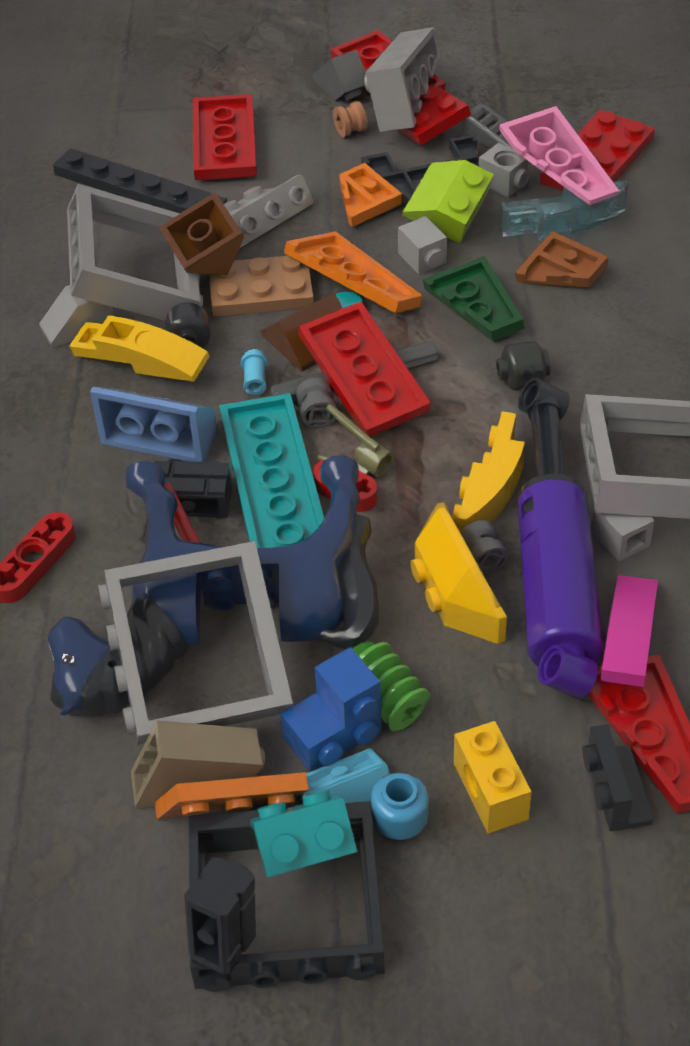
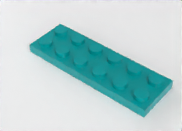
(271, 471)

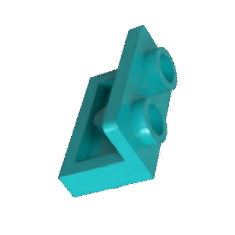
(303, 833)

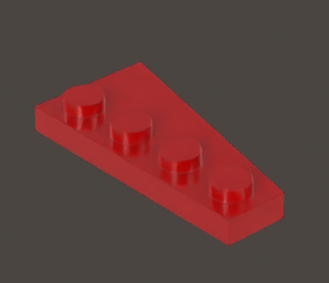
(653, 727)

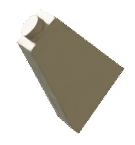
(193, 754)

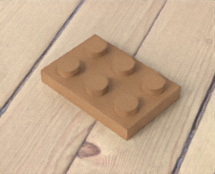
(261, 286)

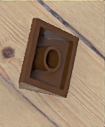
(204, 237)
(284, 333)

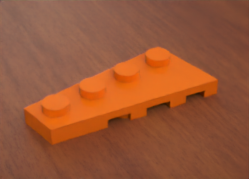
(353, 268)

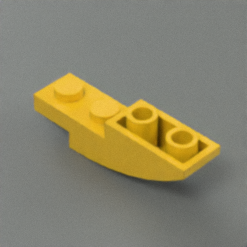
(143, 346)
(493, 480)

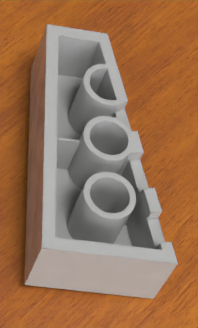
(402, 77)

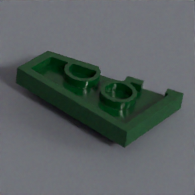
(477, 297)

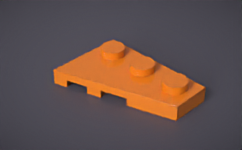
(230, 794)

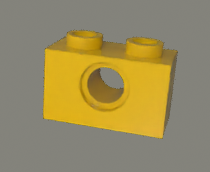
(491, 777)

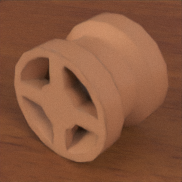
(350, 119)

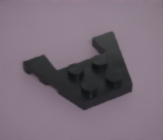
(408, 179)

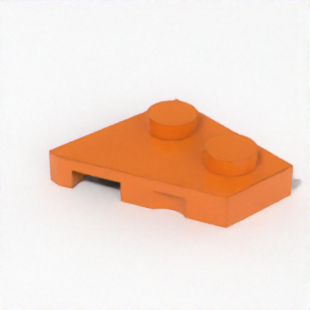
(366, 194)

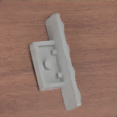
(267, 208)

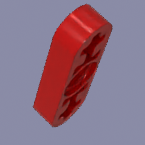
(35, 541)

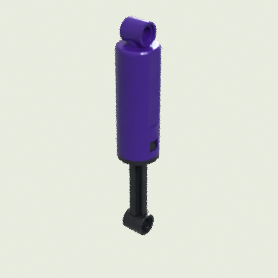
(557, 555)

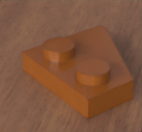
(562, 263)

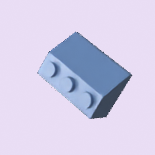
(154, 424)

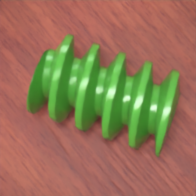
(400, 692)

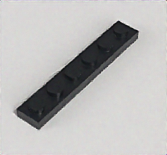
(128, 181)

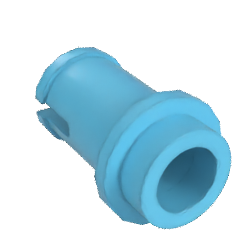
(254, 366)

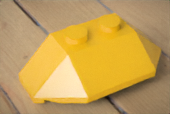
(455, 581)

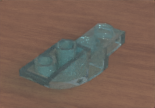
(560, 214)

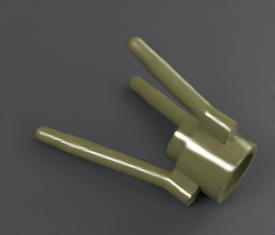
(370, 454)

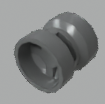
(314, 397)
(484, 546)

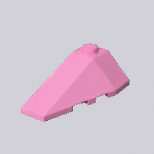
(558, 151)

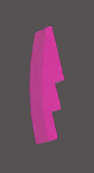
(629, 631)

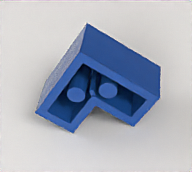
(338, 715)

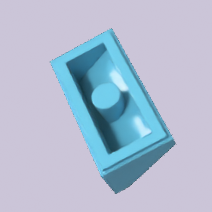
(349, 777)

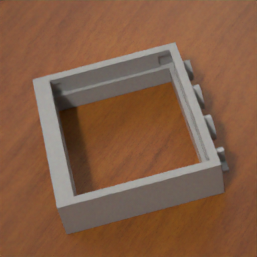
(109, 286)
(625, 492)
(119, 637)

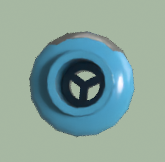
(399, 806)

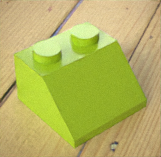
(450, 196)

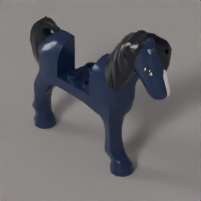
(312, 581)

